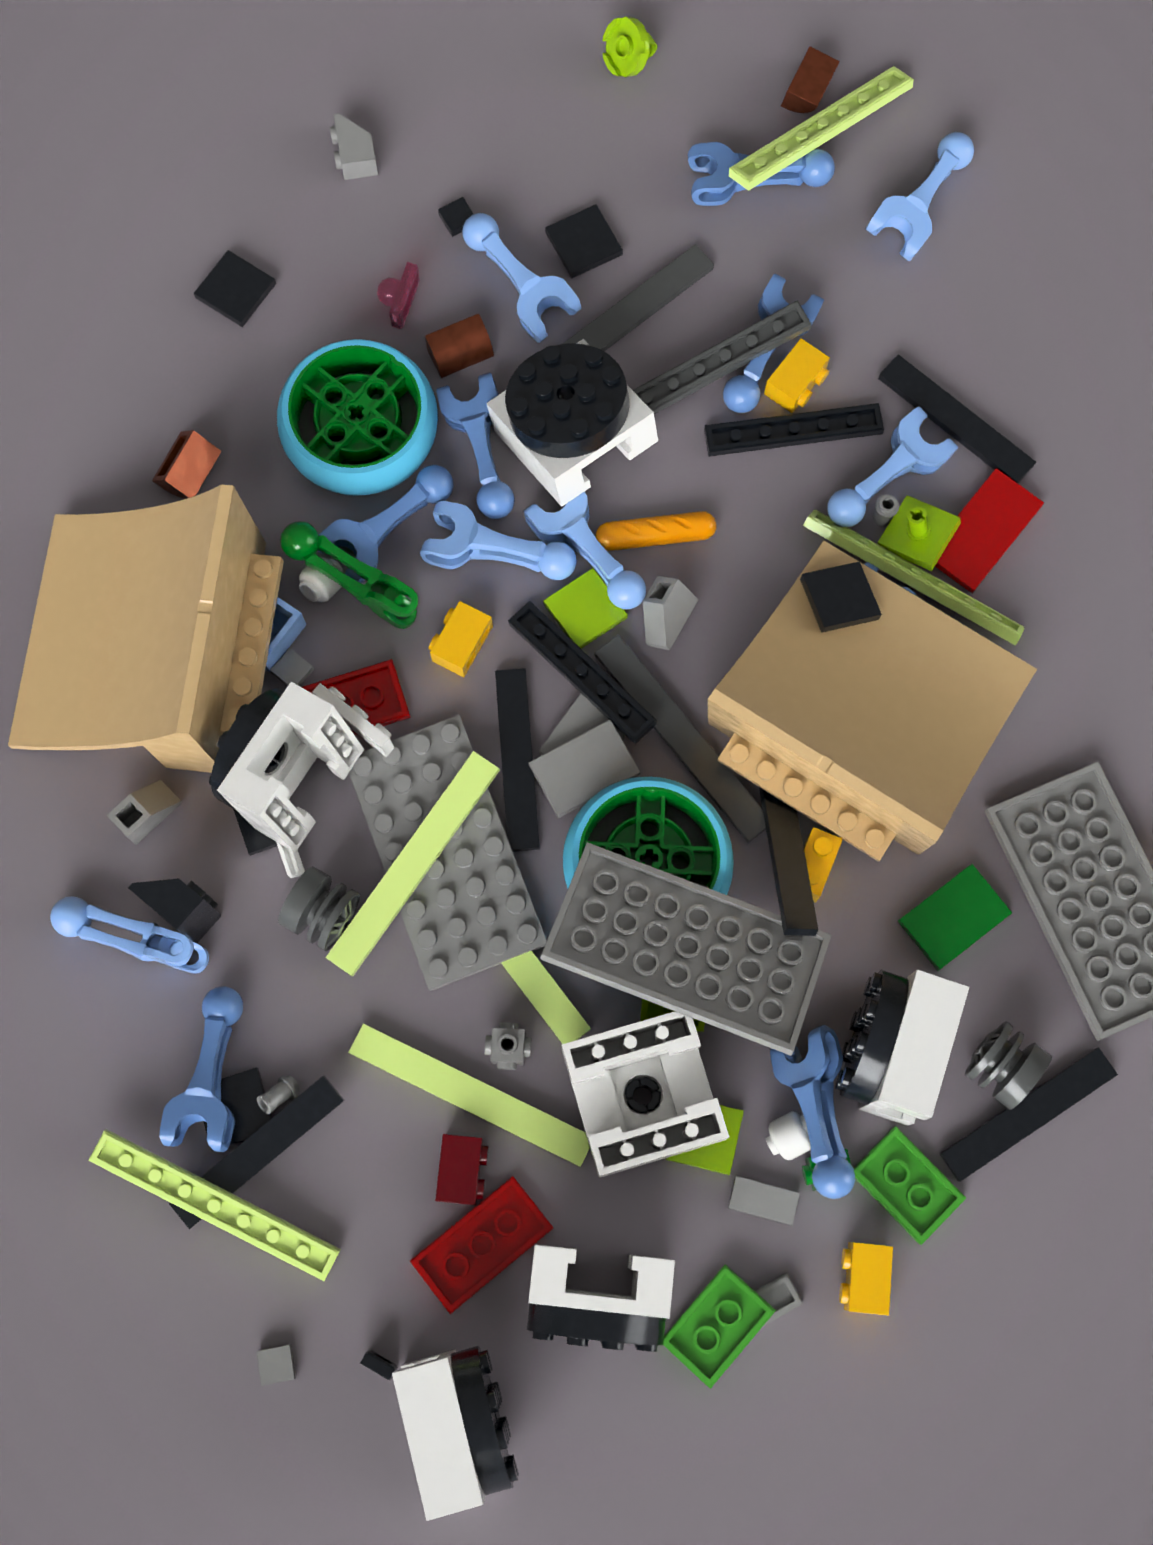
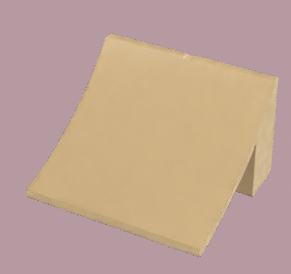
(149, 630)
(866, 720)

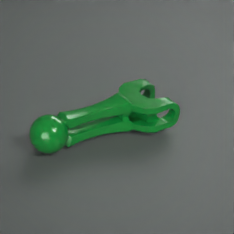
(380, 593)

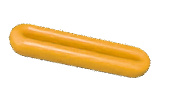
(656, 530)

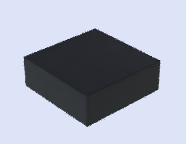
(455, 215)
(379, 1364)

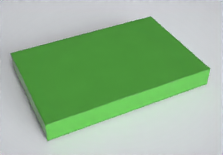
(908, 1185)
(718, 1326)

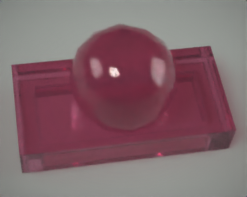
(399, 294)

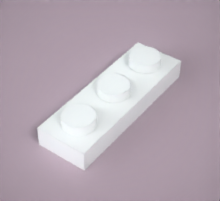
(356, 720)

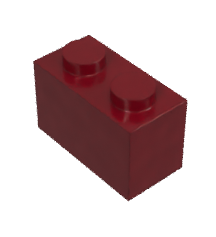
(460, 1170)

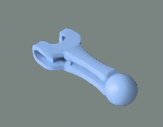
(910, 212)
(535, 292)
(909, 454)
(570, 526)
(478, 542)
(74, 916)

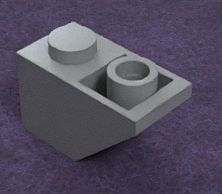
(355, 151)
(666, 611)
(144, 810)

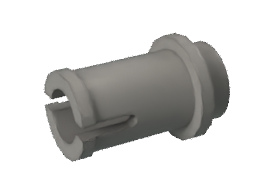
(885, 508)
(285, 1089)

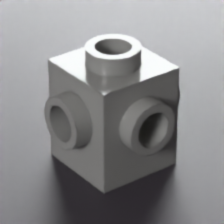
(508, 1059)

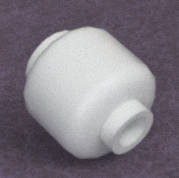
(316, 585)
(788, 1136)

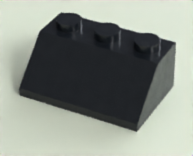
(180, 904)

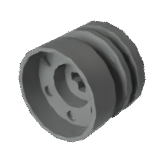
(315, 906)
(1012, 1068)

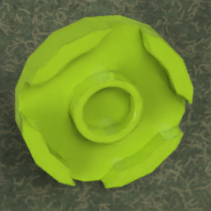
(627, 46)

